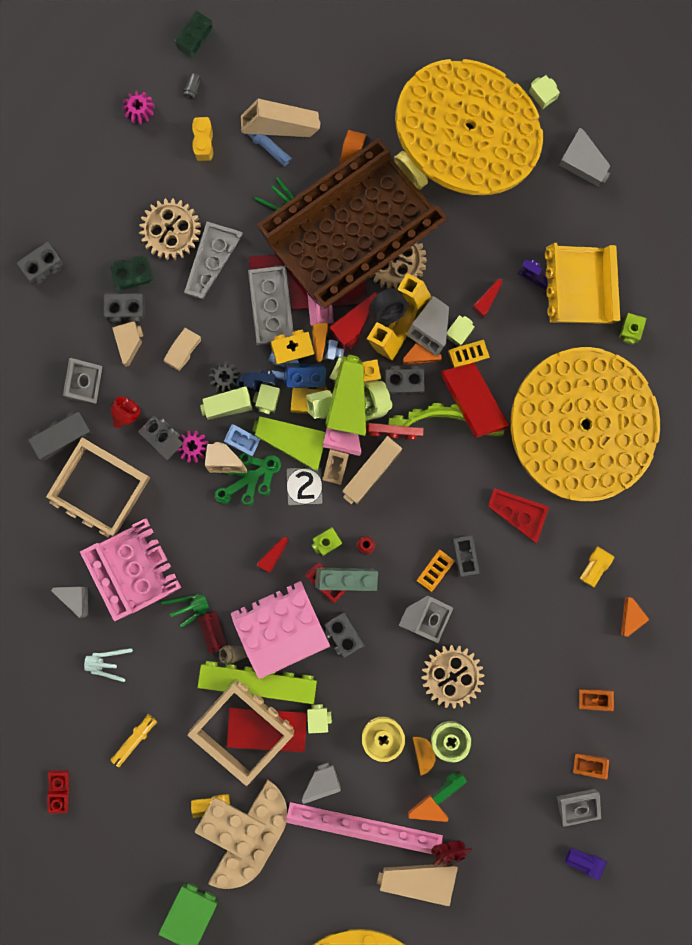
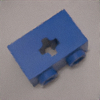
(304, 375)

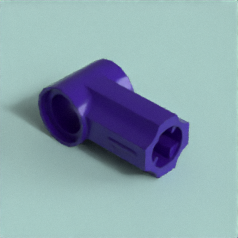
(590, 865)

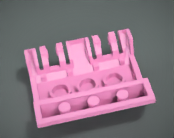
(129, 570)
(280, 631)

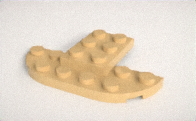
(245, 836)

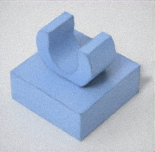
(331, 351)

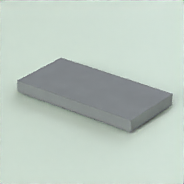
(270, 303)

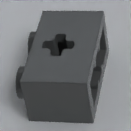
(465, 556)

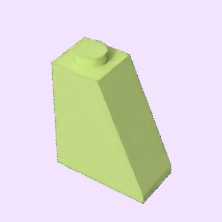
(227, 403)

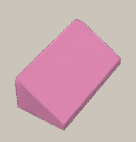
(318, 314)

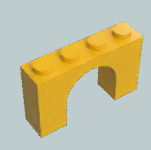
(390, 339)

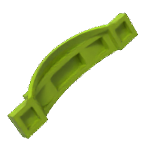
(435, 410)

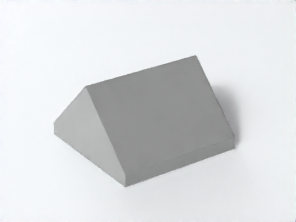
(82, 381)
(75, 598)
(579, 807)

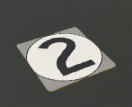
(304, 486)

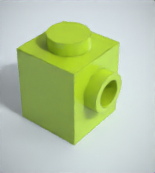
(632, 328)
(326, 542)

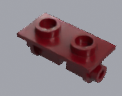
(212, 632)
(449, 852)

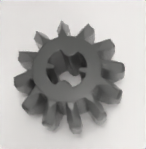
(224, 370)

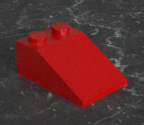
(350, 327)

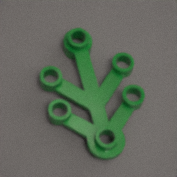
(251, 479)

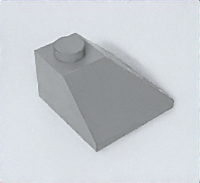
(427, 618)
(323, 783)

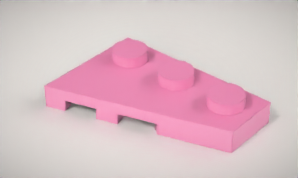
(342, 441)

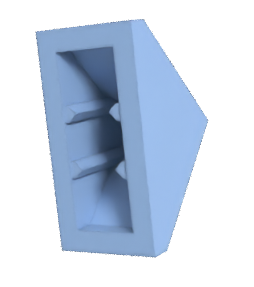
(241, 440)

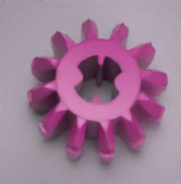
(131, 106)
(198, 442)

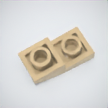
(181, 349)

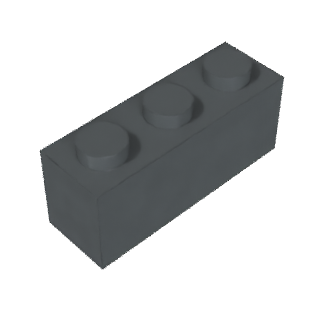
(60, 435)

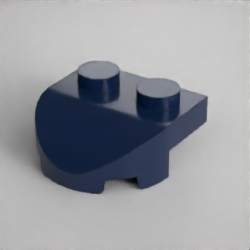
(253, 379)

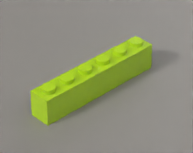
(272, 686)

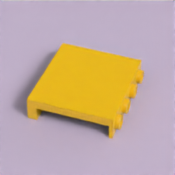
(582, 284)

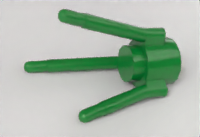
(286, 199)
(198, 604)

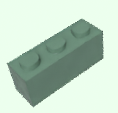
(346, 579)

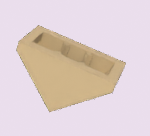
(335, 467)

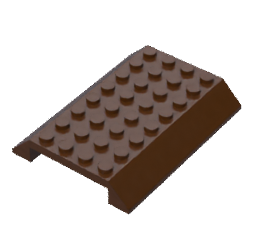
(350, 224)

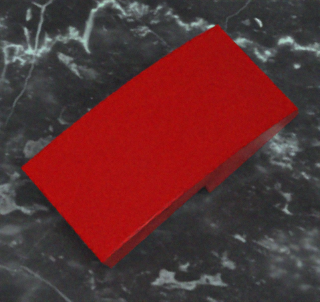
(58, 791)

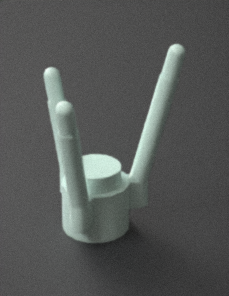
(95, 663)

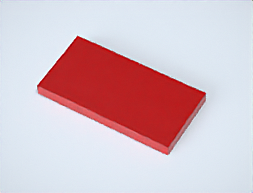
(474, 400)
(252, 731)

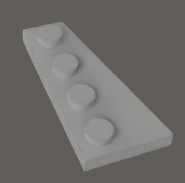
(212, 254)

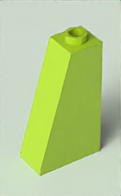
(348, 399)
(293, 440)

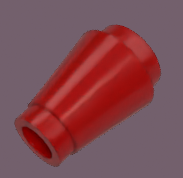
(366, 551)

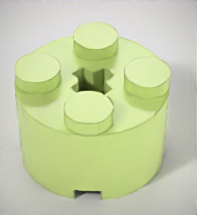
(376, 400)
(461, 744)

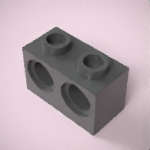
(38, 258)
(125, 301)
(404, 386)
(160, 437)
(347, 633)

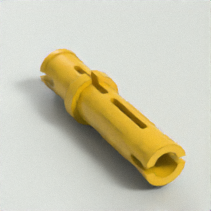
(131, 743)

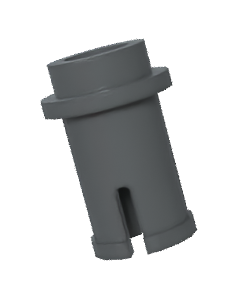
(191, 89)

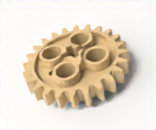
(156, 219)
(392, 277)
(443, 660)

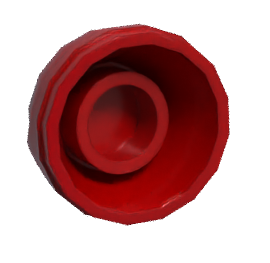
(124, 411)

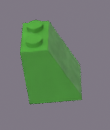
(189, 915)

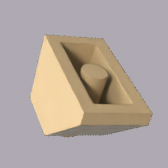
(128, 340)
(222, 459)

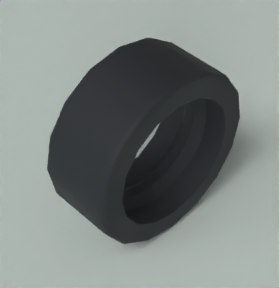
(384, 299)

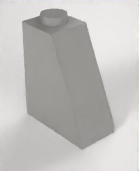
(585, 160)
(431, 326)

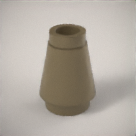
(232, 654)

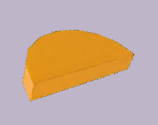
(425, 755)

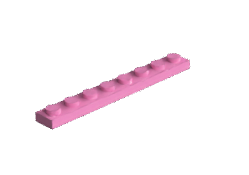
(362, 828)

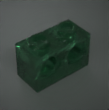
(194, 34)
(132, 279)

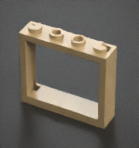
(74, 511)
(219, 753)

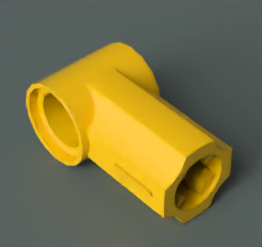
(599, 562)
(200, 806)

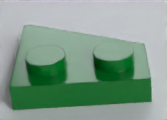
(453, 783)

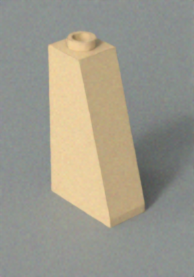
(279, 119)
(371, 471)
(420, 882)

